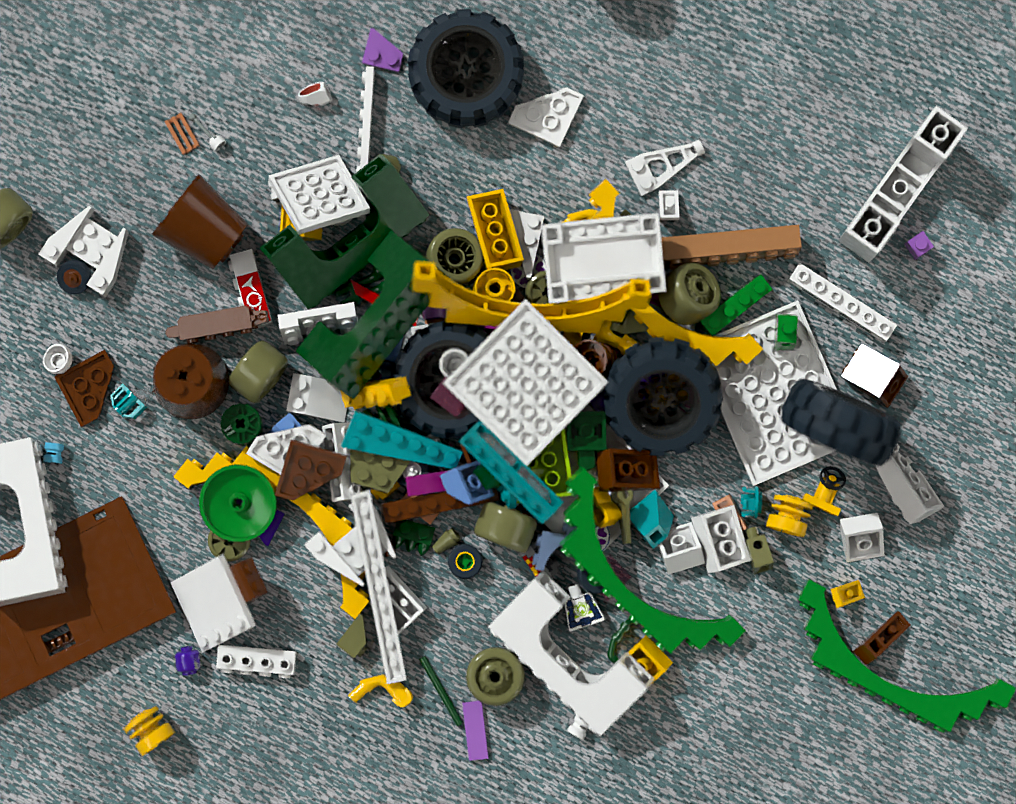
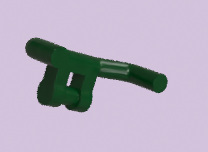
(617, 638)

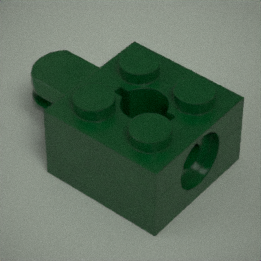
(587, 435)

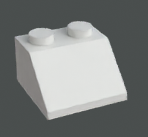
(862, 537)
(681, 549)

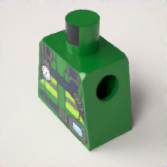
(785, 331)

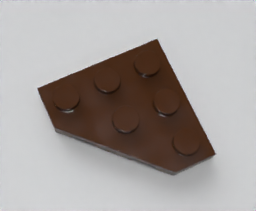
(87, 386)
(307, 469)

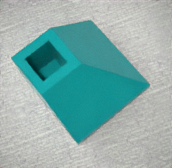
(652, 519)

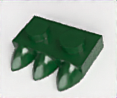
(413, 534)

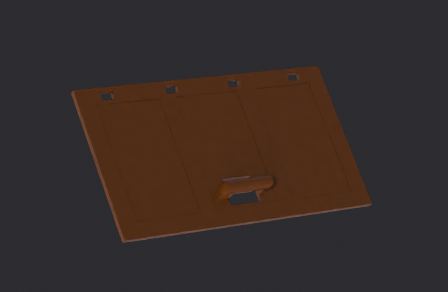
(107, 598)

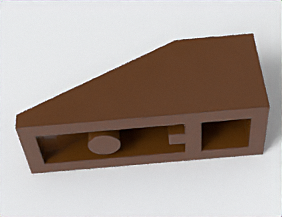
(881, 638)

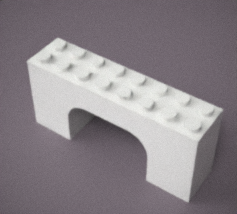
(902, 184)
(38, 567)
(593, 698)

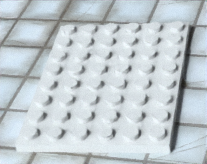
(758, 390)

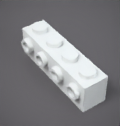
(341, 486)
(257, 660)

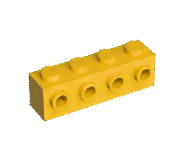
(379, 393)

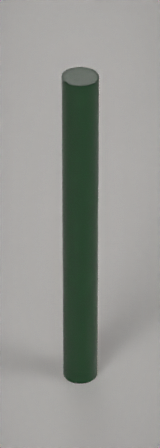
(441, 691)

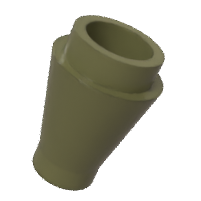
(447, 540)

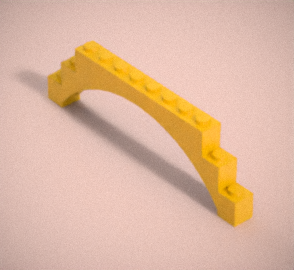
(575, 316)
(714, 347)
(325, 518)

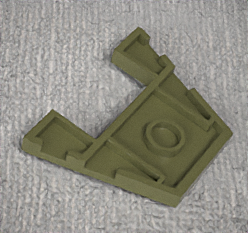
(375, 470)

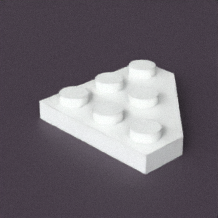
(547, 115)
(272, 447)

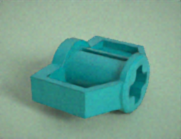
(126, 402)

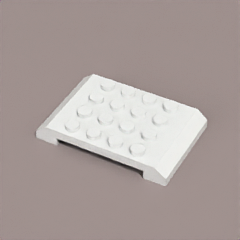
(602, 255)

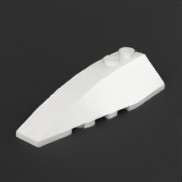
(909, 488)

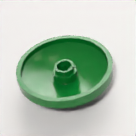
(220, 506)

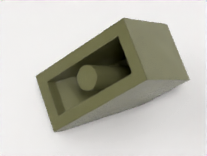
(354, 638)

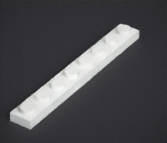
(366, 116)

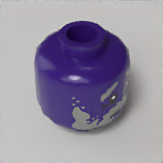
(187, 660)

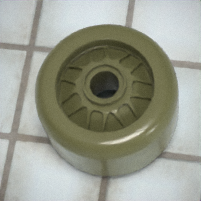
(14, 216)
(461, 245)
(690, 294)
(258, 371)
(505, 527)
(503, 662)

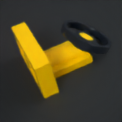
(826, 491)

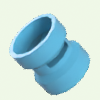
(53, 448)

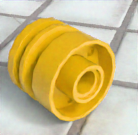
(497, 278)

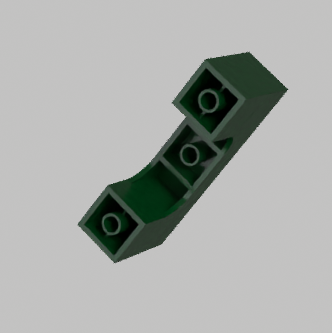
(319, 273)
(354, 357)

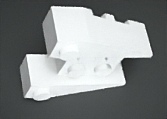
(90, 244)
(346, 553)

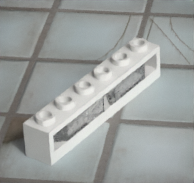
(842, 303)

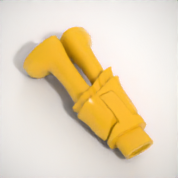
(608, 337)

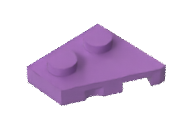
(382, 53)

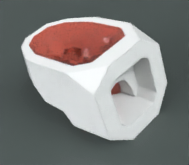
(315, 94)

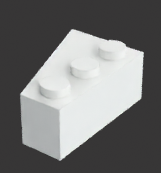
(404, 602)

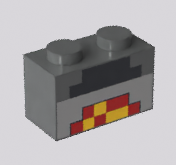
(551, 566)

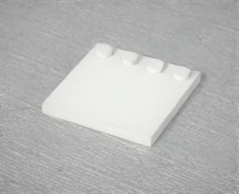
(319, 194)
(213, 603)

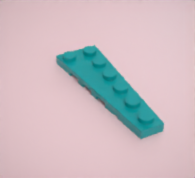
(389, 440)

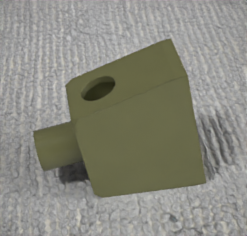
(760, 558)

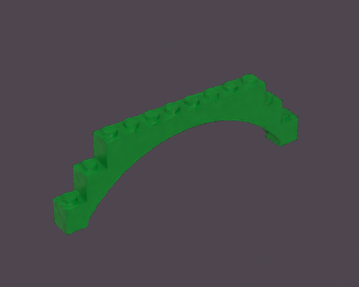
(586, 550)
(937, 709)

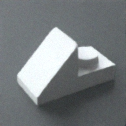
(668, 205)

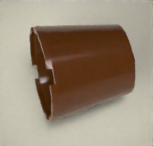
(202, 224)
(205, 383)

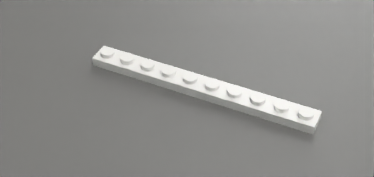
(378, 587)

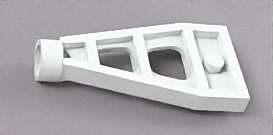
(642, 175)

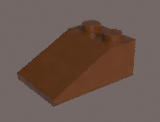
(627, 470)

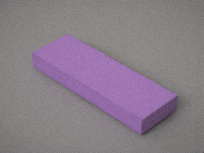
(475, 730)

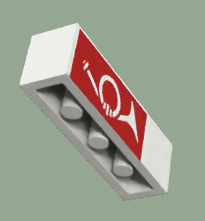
(249, 282)

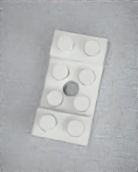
(299, 323)

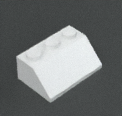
(721, 539)

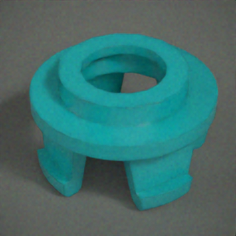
(751, 501)

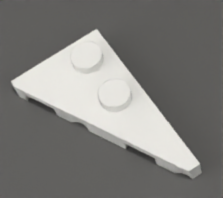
(528, 233)

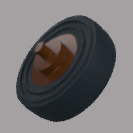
(73, 277)

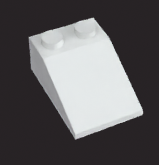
(315, 398)

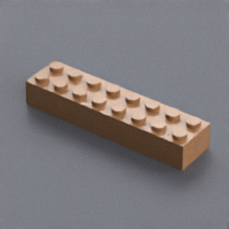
(732, 246)

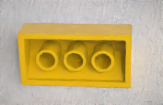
(495, 230)

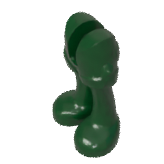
(347, 288)

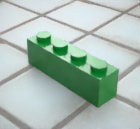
(736, 305)

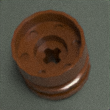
(594, 349)

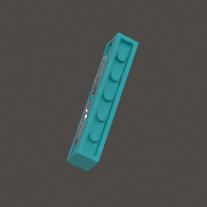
(511, 471)

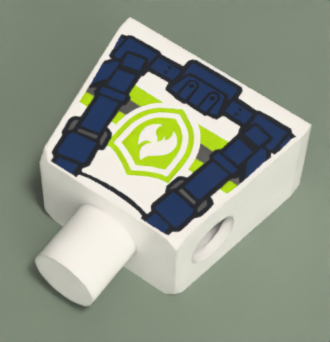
(581, 609)

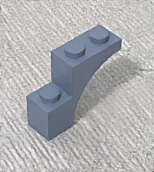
(547, 544)

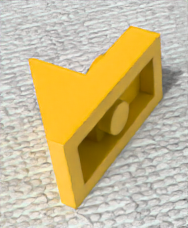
(847, 593)

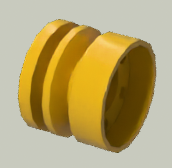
(789, 515)
(149, 730)

